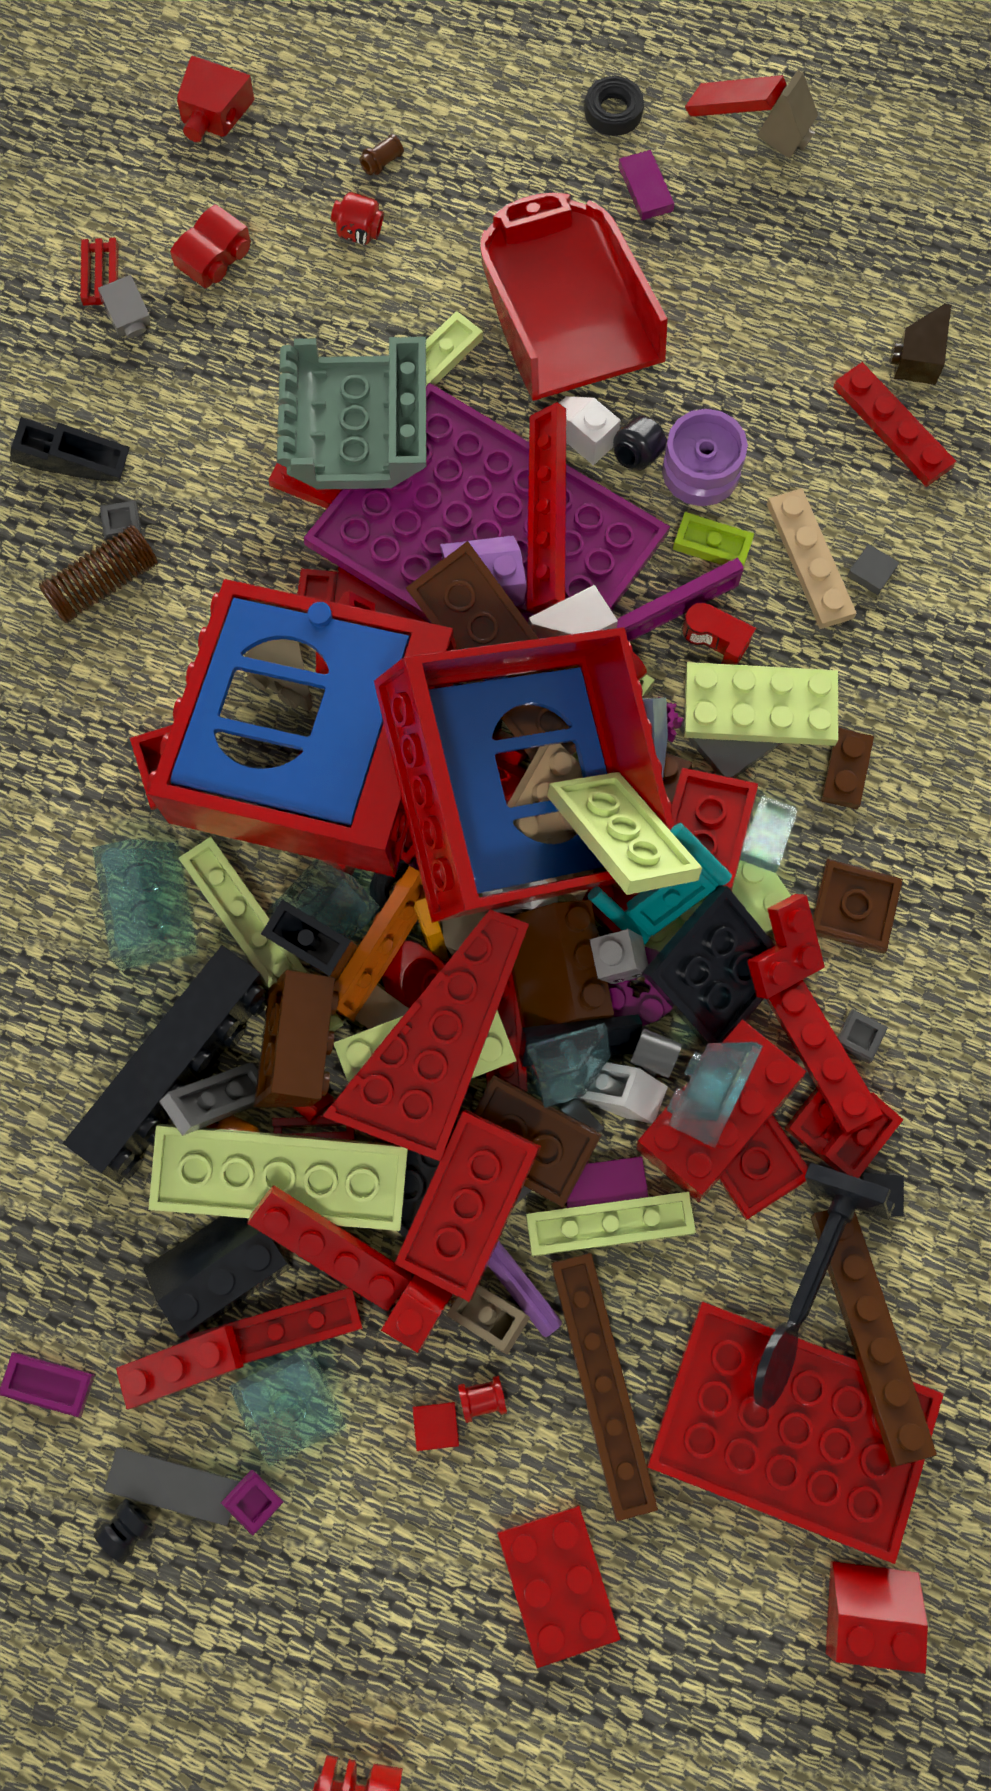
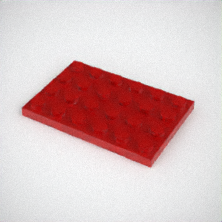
(806, 1457)

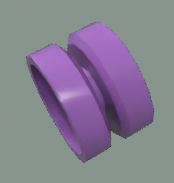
(704, 457)

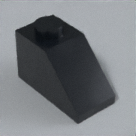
(309, 939)

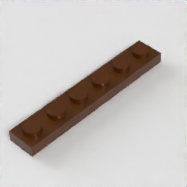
(877, 1347)
(604, 1387)

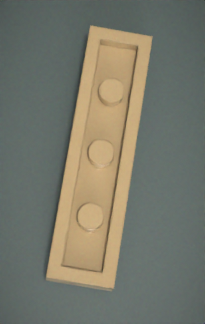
(811, 558)

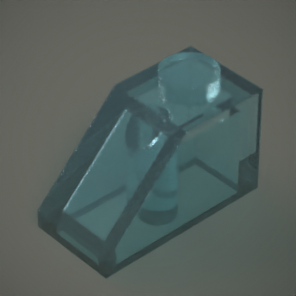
(568, 1063)

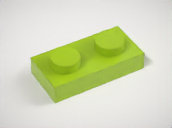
(712, 540)

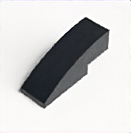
(67, 451)

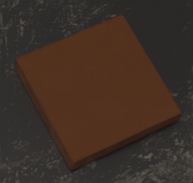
(856, 906)

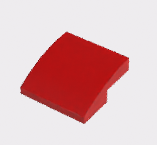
(822, 1135)

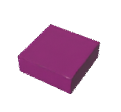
(252, 1502)

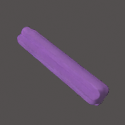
(523, 1291)

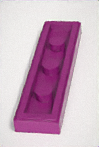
(681, 599)

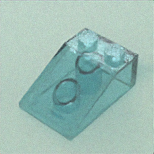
(713, 1089)

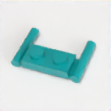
(657, 908)

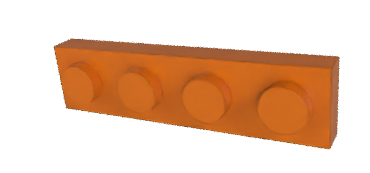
(379, 945)

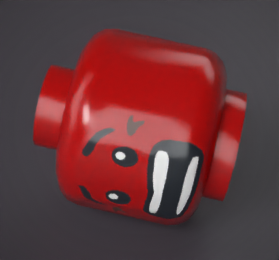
(357, 218)

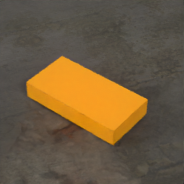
(431, 931)

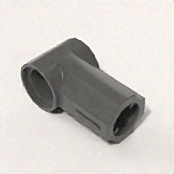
(655, 1054)

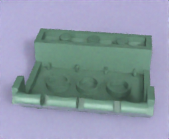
(352, 416)

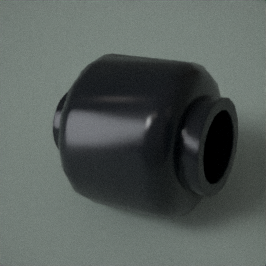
(639, 443)

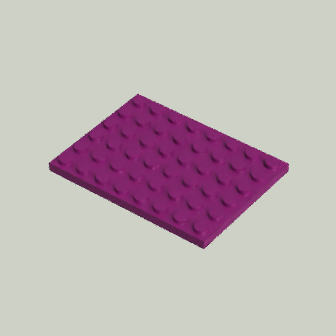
(477, 491)

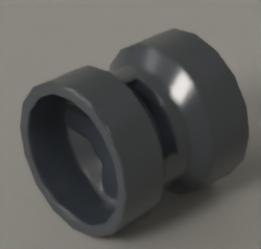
(124, 1531)

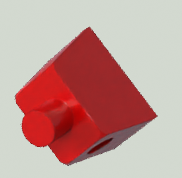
(212, 98)

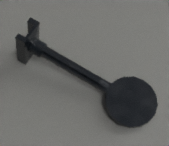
(846, 1196)

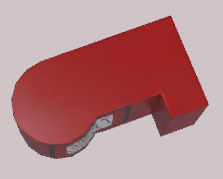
(718, 631)

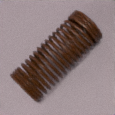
(138, 546)

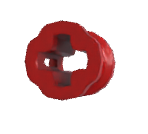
(482, 1399)

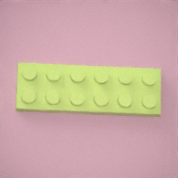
(234, 1169)

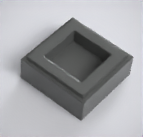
(119, 516)
(873, 569)
(861, 1036)

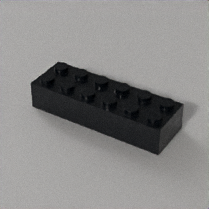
(173, 1056)

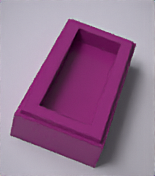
(646, 185)
(610, 1183)
(46, 1384)

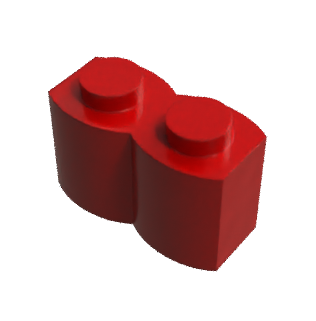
(211, 246)

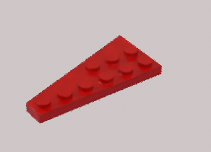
(426, 1062)

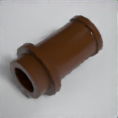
(374, 159)

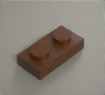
(847, 769)

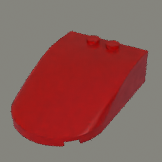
(569, 294)

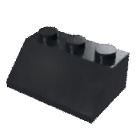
(213, 1272)

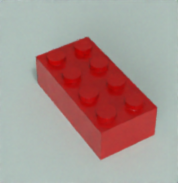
(699, 1166)

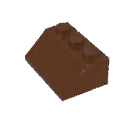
(557, 967)
(296, 1041)

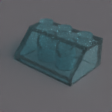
(144, 902)

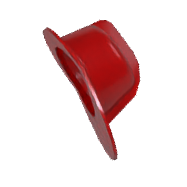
(411, 972)

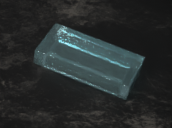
(768, 834)

